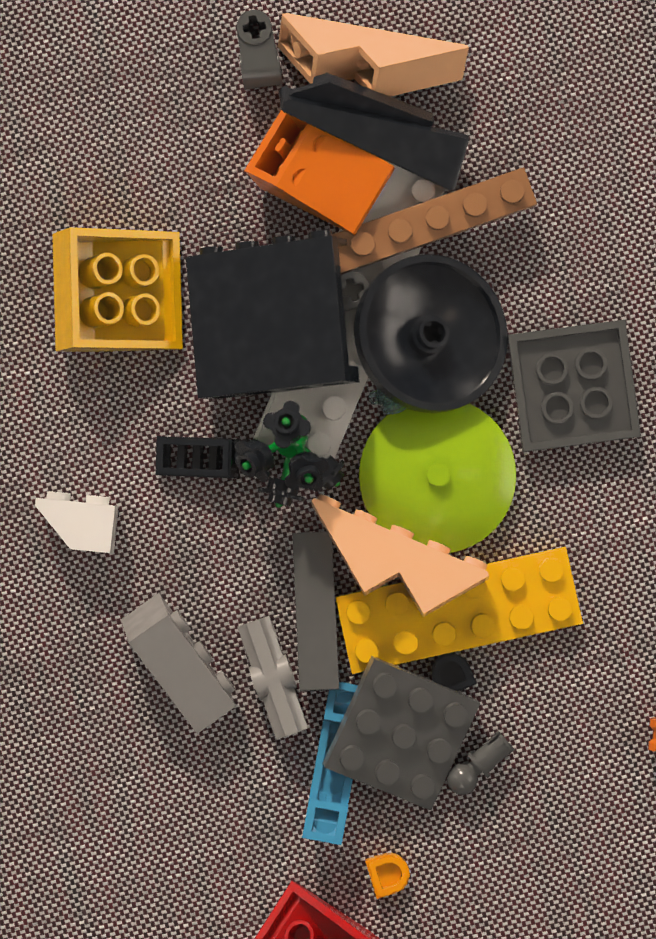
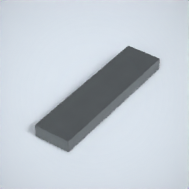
(315, 611)

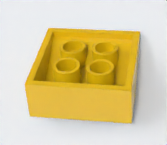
(117, 290)

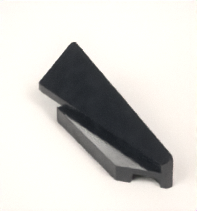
(379, 126)

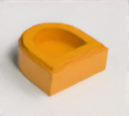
(388, 873)

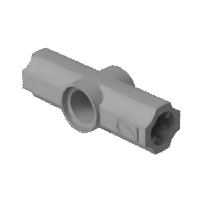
(272, 677)

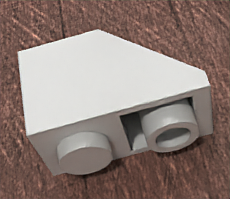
(80, 524)

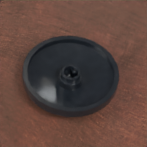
(430, 333)

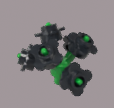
(300, 465)

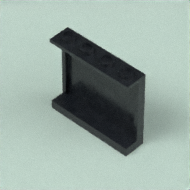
(269, 317)

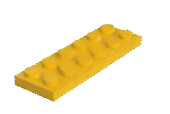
(516, 601)

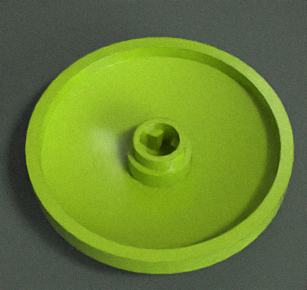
(439, 475)

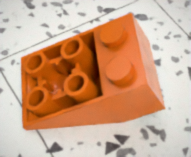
(318, 172)

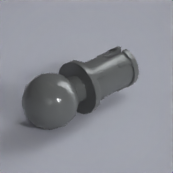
(464, 777)

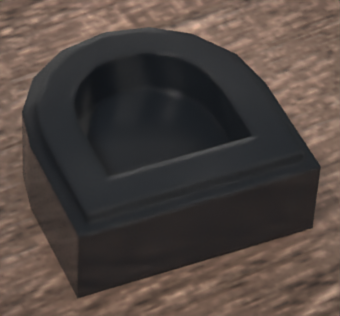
(452, 672)

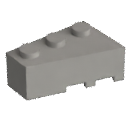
(178, 662)

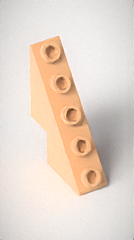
(373, 57)
(382, 554)

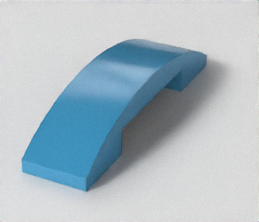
(329, 789)

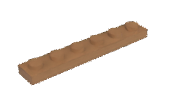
(436, 220)

